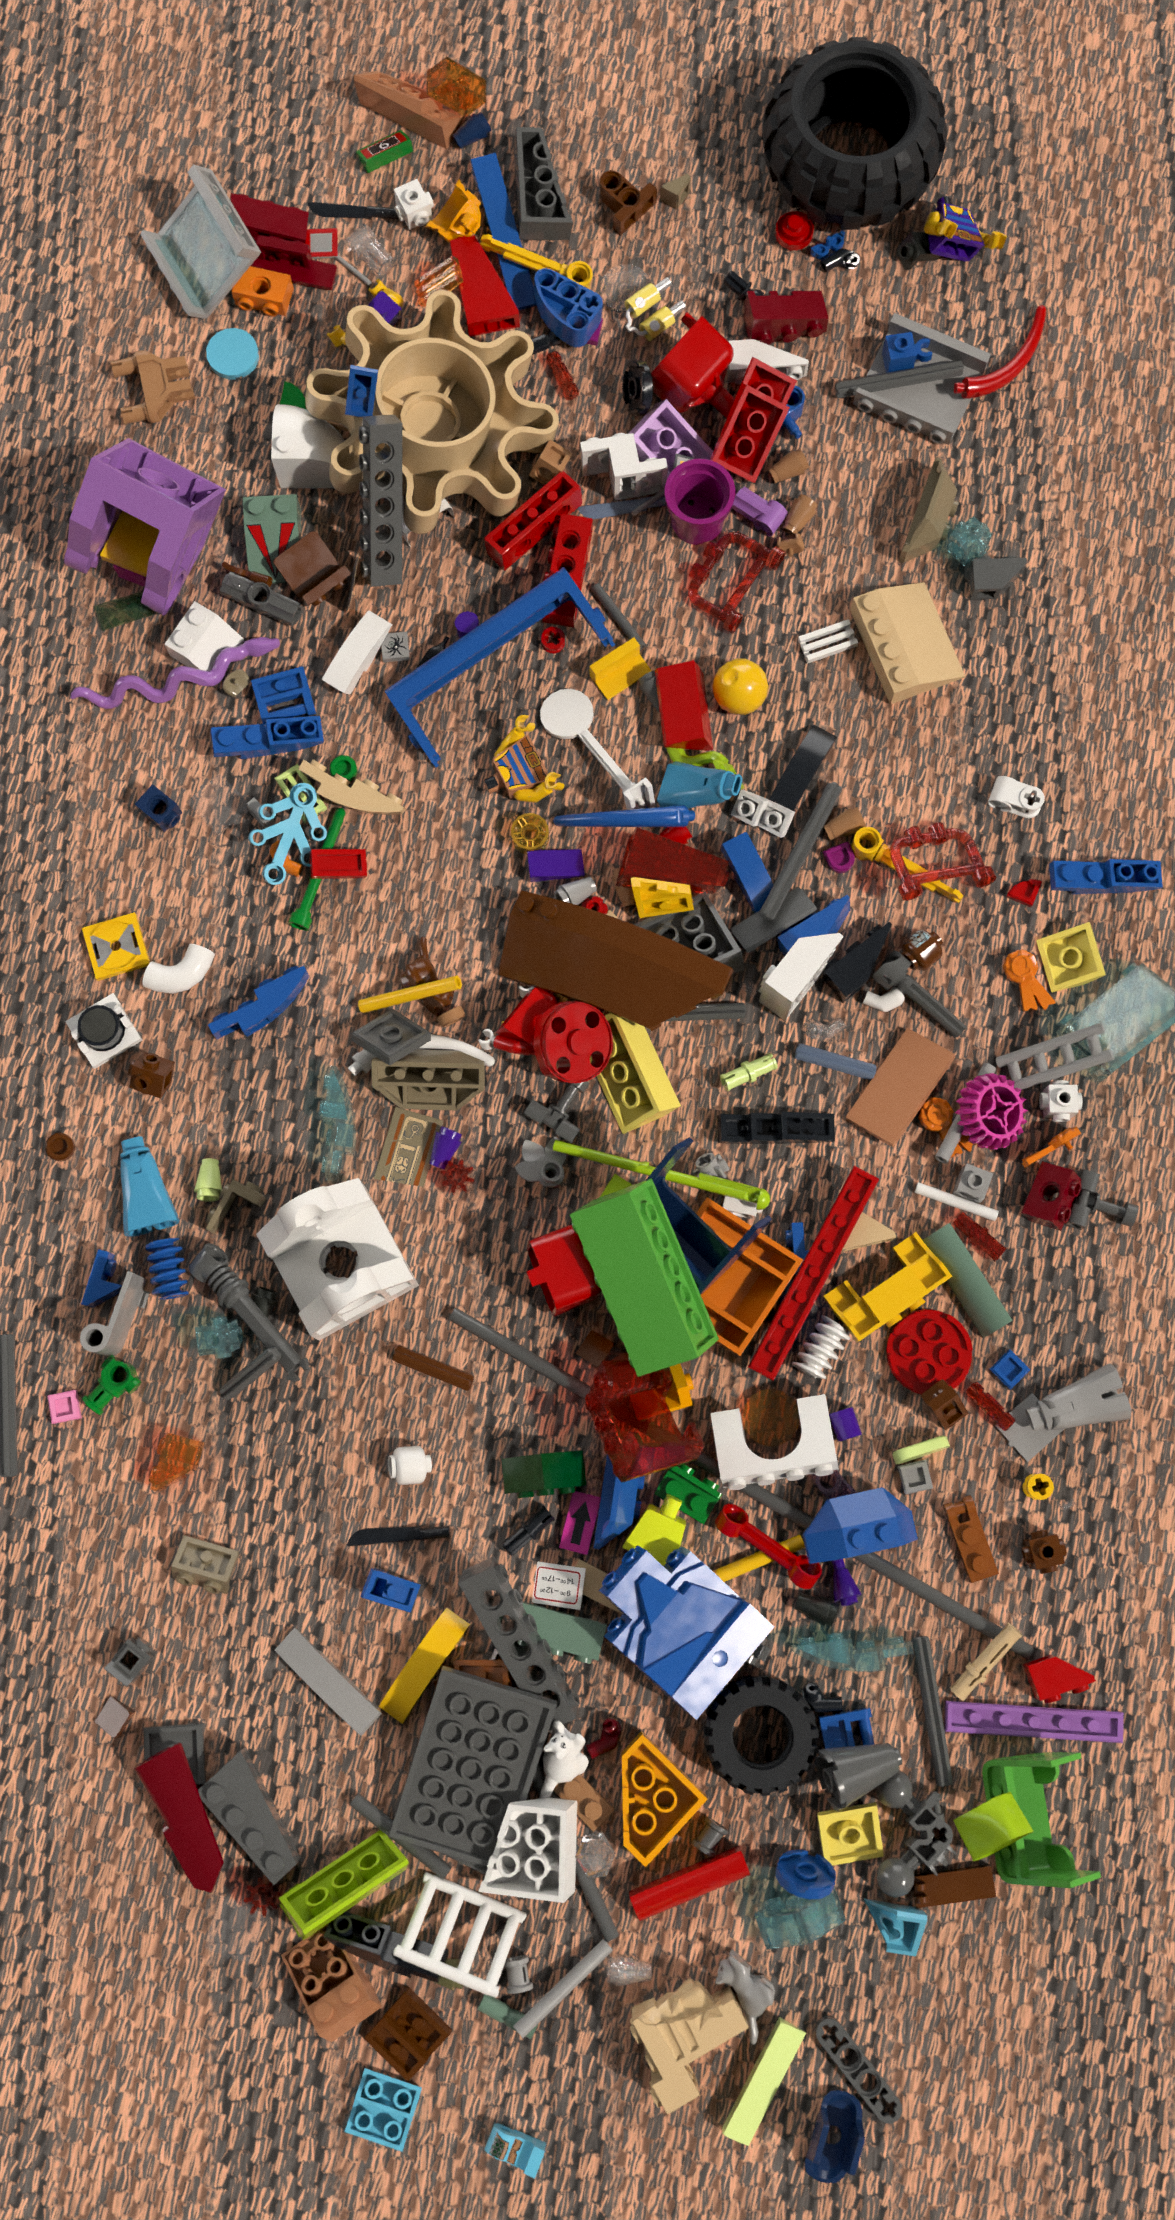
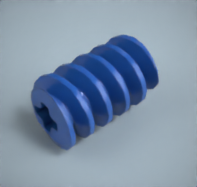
(166, 1269)

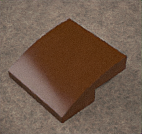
(408, 2034)

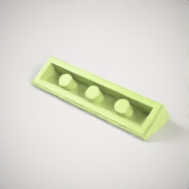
(763, 2082)

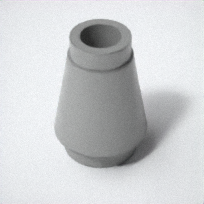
(576, 891)

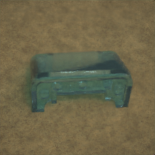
(1133, 1015)

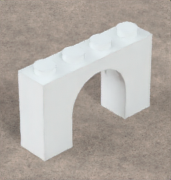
(812, 1455)

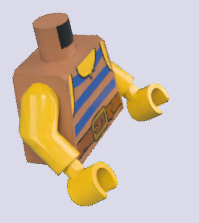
(521, 768)

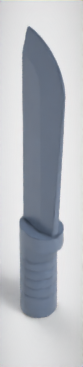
(617, 508)

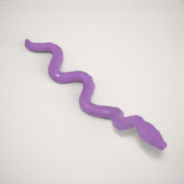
(252, 647)

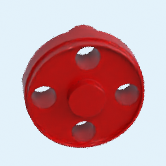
(572, 1042)

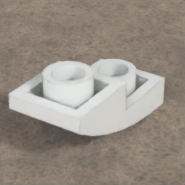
(762, 813)

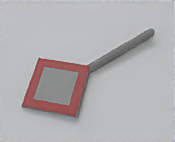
(324, 244)

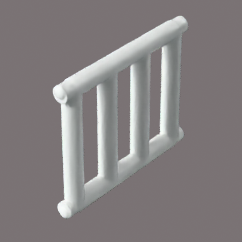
(433, 1961)

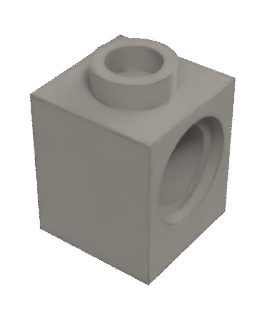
(972, 1183)

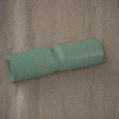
(502, 2013)

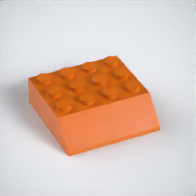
(750, 1286)

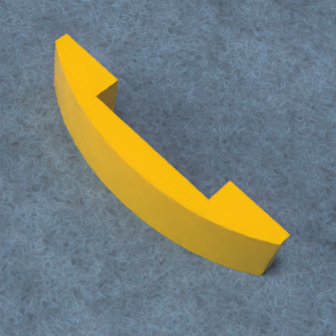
(424, 1665)

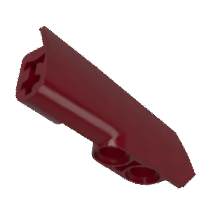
(185, 1824)

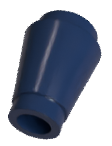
(472, 130)

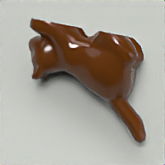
(422, 972)

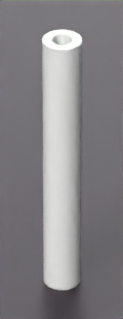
(956, 1201)

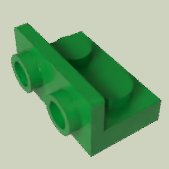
(696, 1496)

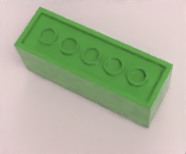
(644, 1278)

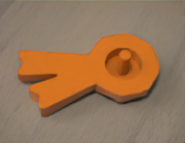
(1021, 969)
(937, 1116)
(1056, 1142)

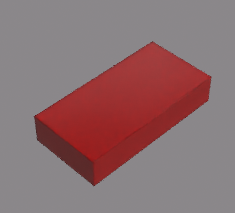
(338, 863)

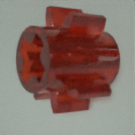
(454, 1184)
(254, 1894)

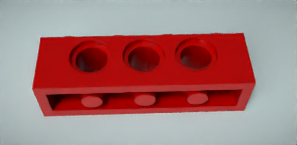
(533, 520)
(578, 532)

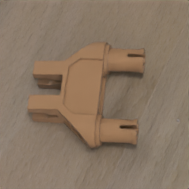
(155, 379)

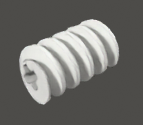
(822, 1348)

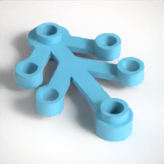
(290, 828)

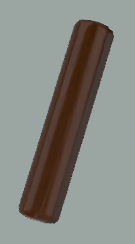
(433, 1368)

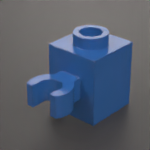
(901, 352)

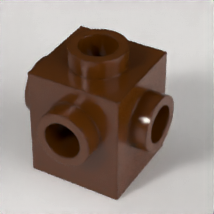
(151, 1074)
(1033, 1554)

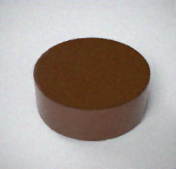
(60, 1147)

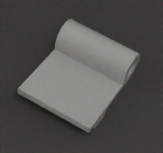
(115, 1334)

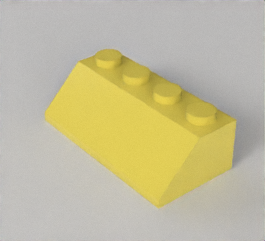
(635, 1077)

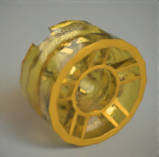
(532, 823)

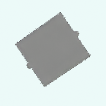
(1022, 1436)

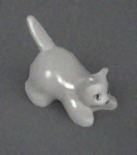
(753, 1991)

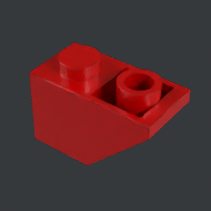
(1053, 1676)

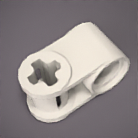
(1013, 797)

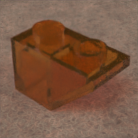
(177, 1460)

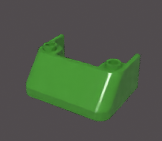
(1034, 1857)

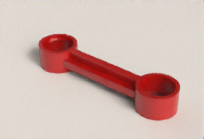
(794, 1564)

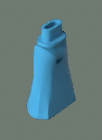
(697, 785)
(143, 1191)

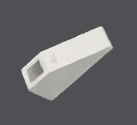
(785, 362)

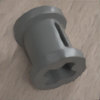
(709, 1837)

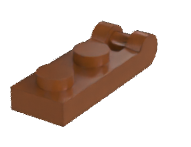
(970, 1540)

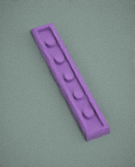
(1033, 1721)

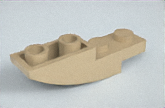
(360, 797)

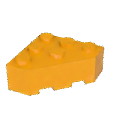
(654, 1798)

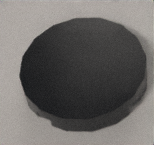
(637, 387)

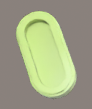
(920, 1449)

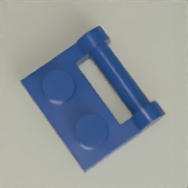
(282, 688)
(837, 1729)

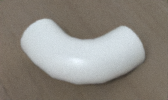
(180, 976)

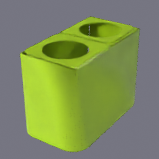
(992, 1826)

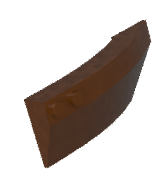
(606, 962)

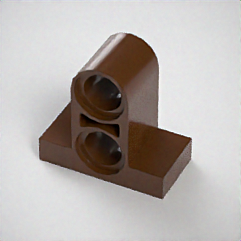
(622, 195)

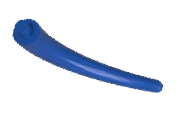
(646, 817)

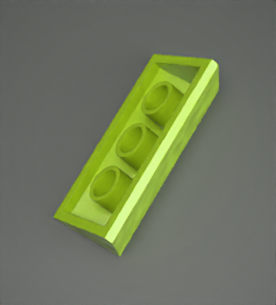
(343, 1883)

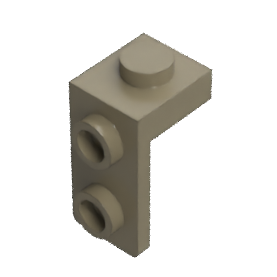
(228, 1194)

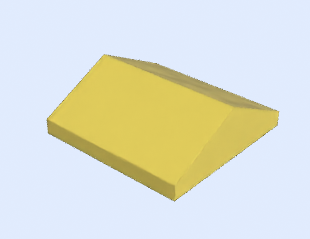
(1071, 958)
(850, 1834)

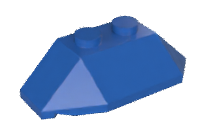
(617, 1506)
(858, 1526)

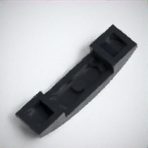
(803, 767)

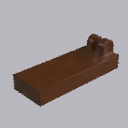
(953, 1886)

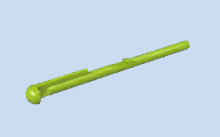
(703, 1182)

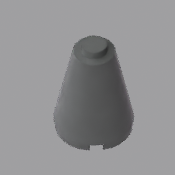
(855, 1770)

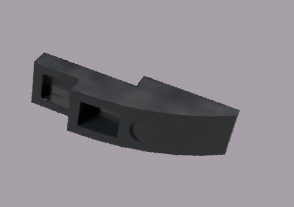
(376, 1944)

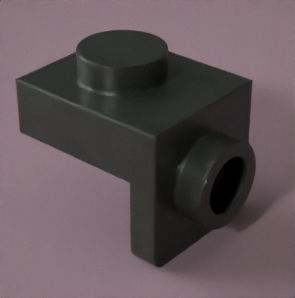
(914, 249)

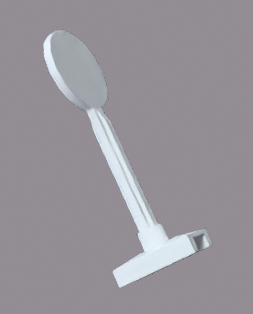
(568, 716)

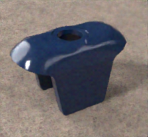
(832, 2161)

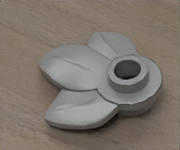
(538, 1161)

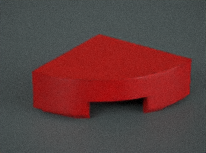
(1025, 892)

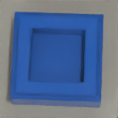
(1009, 1369)

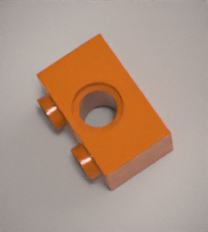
(258, 280)

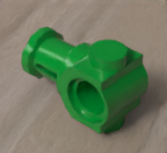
(109, 1386)

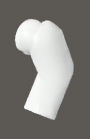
(885, 1002)

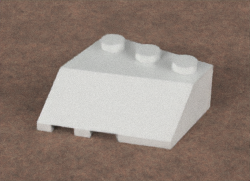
(796, 973)
(535, 1851)

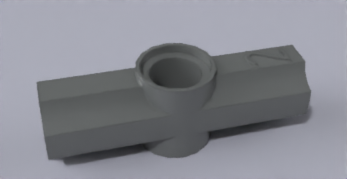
(248, 592)

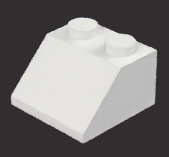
(201, 638)

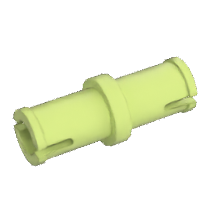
(748, 1072)

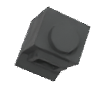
(121, 1672)

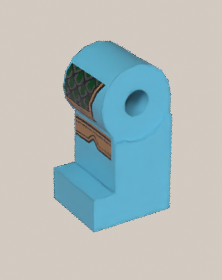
(516, 2148)

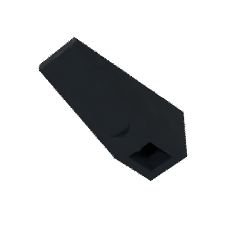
(853, 970)

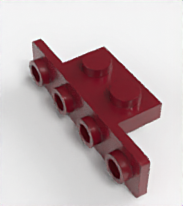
(295, 260)

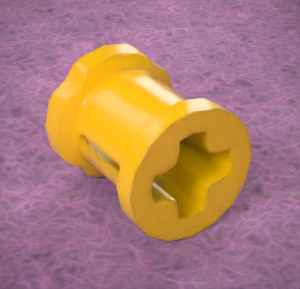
(1046, 1491)

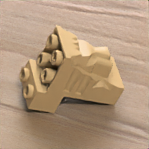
(681, 2030)

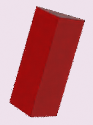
(754, 420)

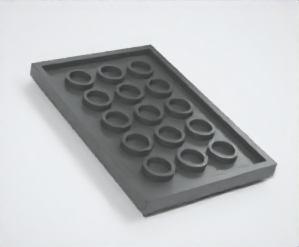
(470, 1764)

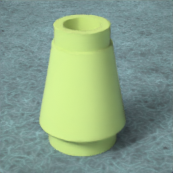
(209, 1181)

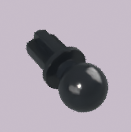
(739, 286)

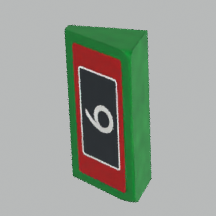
(385, 151)

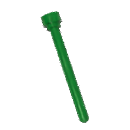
(302, 914)

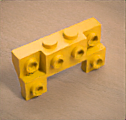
(904, 1289)

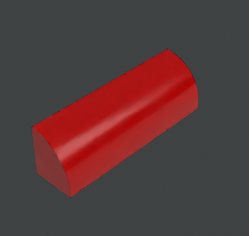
(689, 1883)

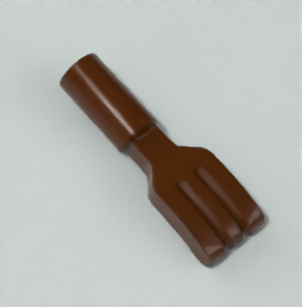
(252, 576)

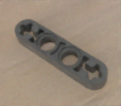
(858, 2069)

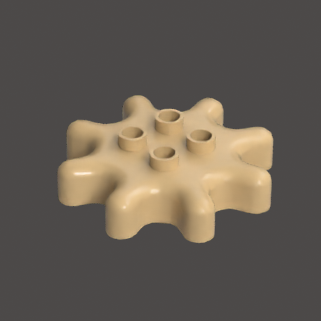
(452, 408)

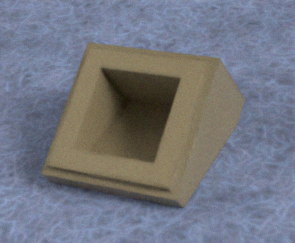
(676, 191)

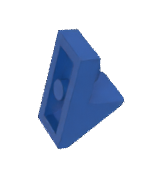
(361, 391)
(98, 1288)
(390, 1590)

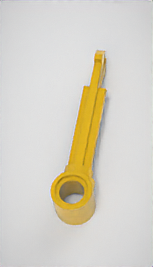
(537, 262)
(882, 855)

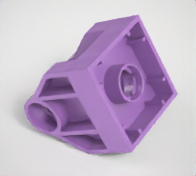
(159, 494)

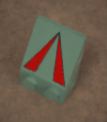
(270, 528)

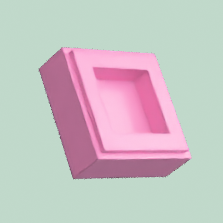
(64, 1407)

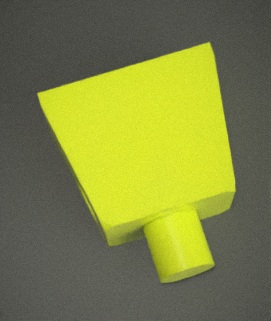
(658, 1529)

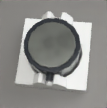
(103, 1029)

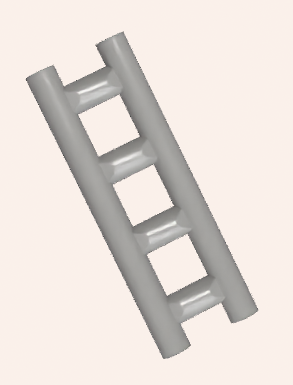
(1064, 1043)

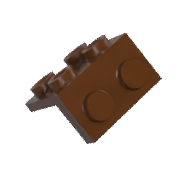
(311, 569)

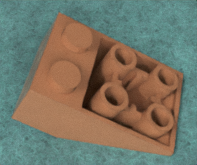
(330, 1985)

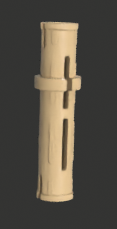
(992, 1654)

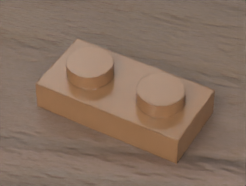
(591, 1805)

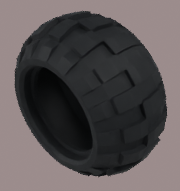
(865, 86)

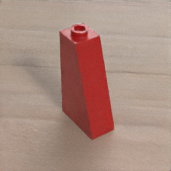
(482, 293)

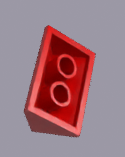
(683, 706)

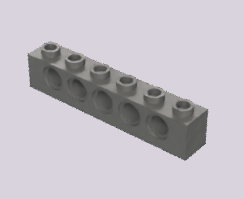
(373, 432)
(493, 1576)

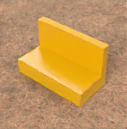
(619, 669)

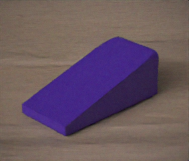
(555, 864)

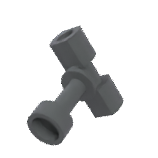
(555, 1115)
(1089, 1201)

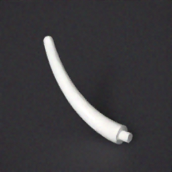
(363, 1058)

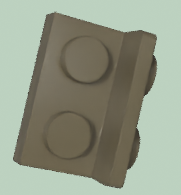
(204, 1565)

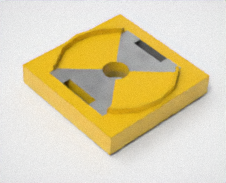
(120, 961)

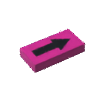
(580, 1522)

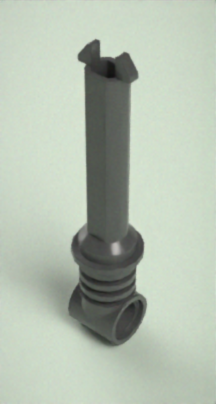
(212, 1268)

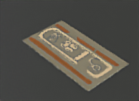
(408, 1148)

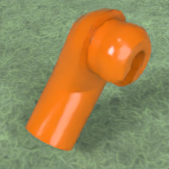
(291, 867)

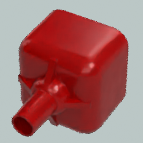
(695, 369)
(562, 1270)

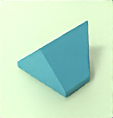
(899, 1925)

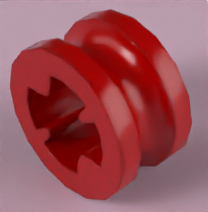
(555, 632)

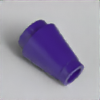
(444, 1147)

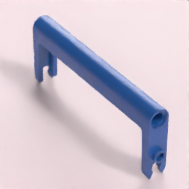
(484, 641)

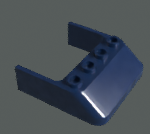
(703, 1249)

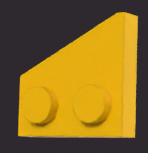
(660, 897)

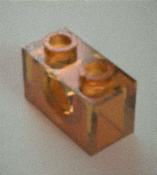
(456, 87)

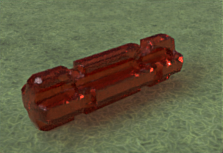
(562, 375)
(990, 1406)

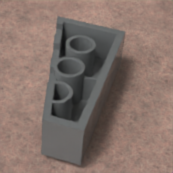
(539, 199)
(250, 1816)

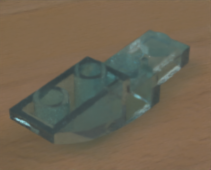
(339, 1113)
(839, 1652)

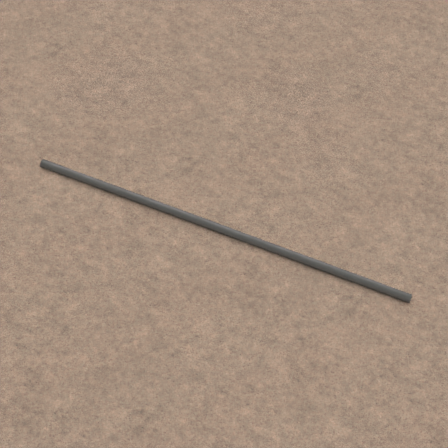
(752, 1490)

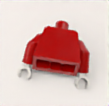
(518, 1030)

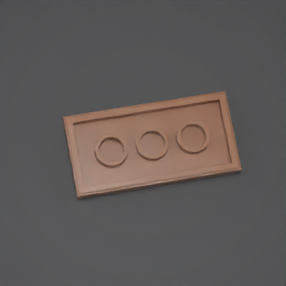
(900, 1087)

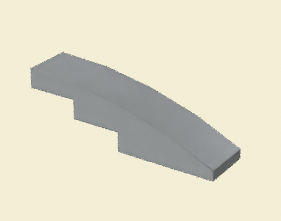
(328, 1681)

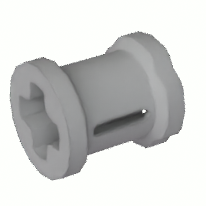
(517, 1974)

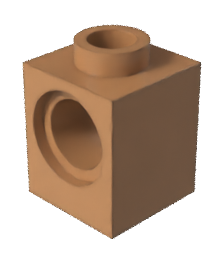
(550, 462)

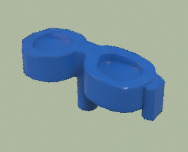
(834, 243)

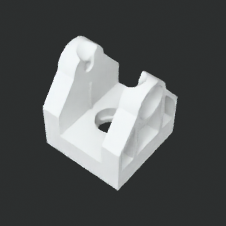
(302, 1238)

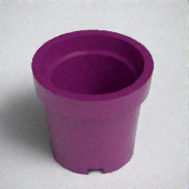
(709, 489)

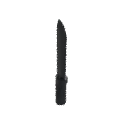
(351, 211)
(397, 1534)

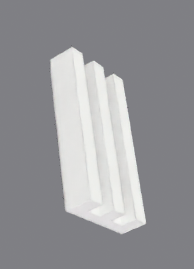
(848, 633)

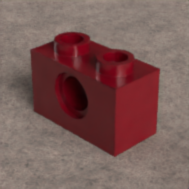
(1048, 1181)

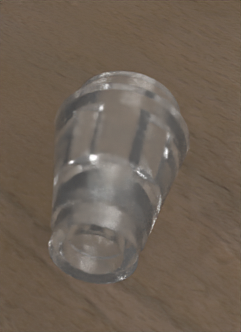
(626, 1970)

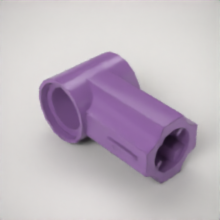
(763, 513)

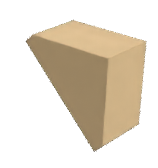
(868, 1233)

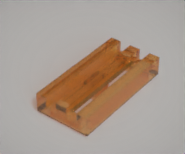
(438, 277)

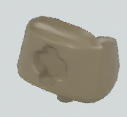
(235, 682)

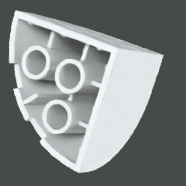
(302, 448)

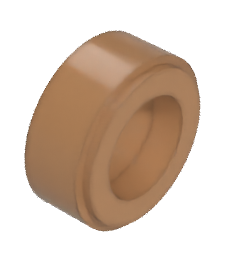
(451, 1016)

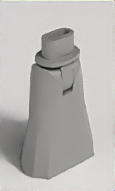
(1082, 1403)

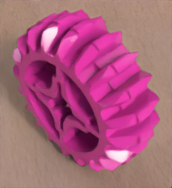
(991, 1111)

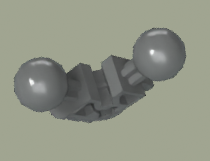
(895, 1874)

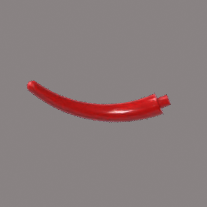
(983, 385)

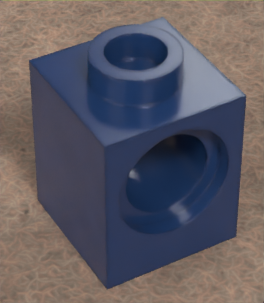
(151, 801)

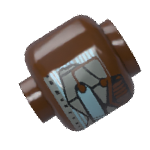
(922, 949)

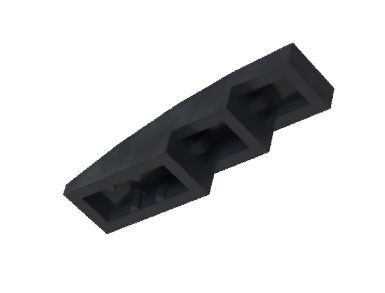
(775, 1128)

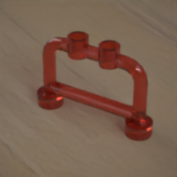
(714, 552)
(938, 834)

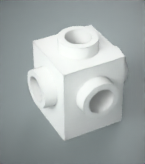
(413, 204)
(1051, 1103)

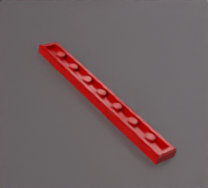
(813, 1273)

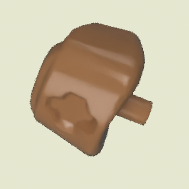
(791, 544)

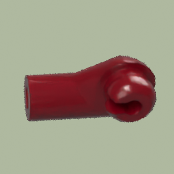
(608, 1739)

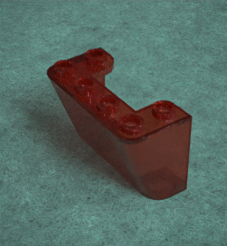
(637, 1421)

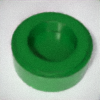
(344, 766)

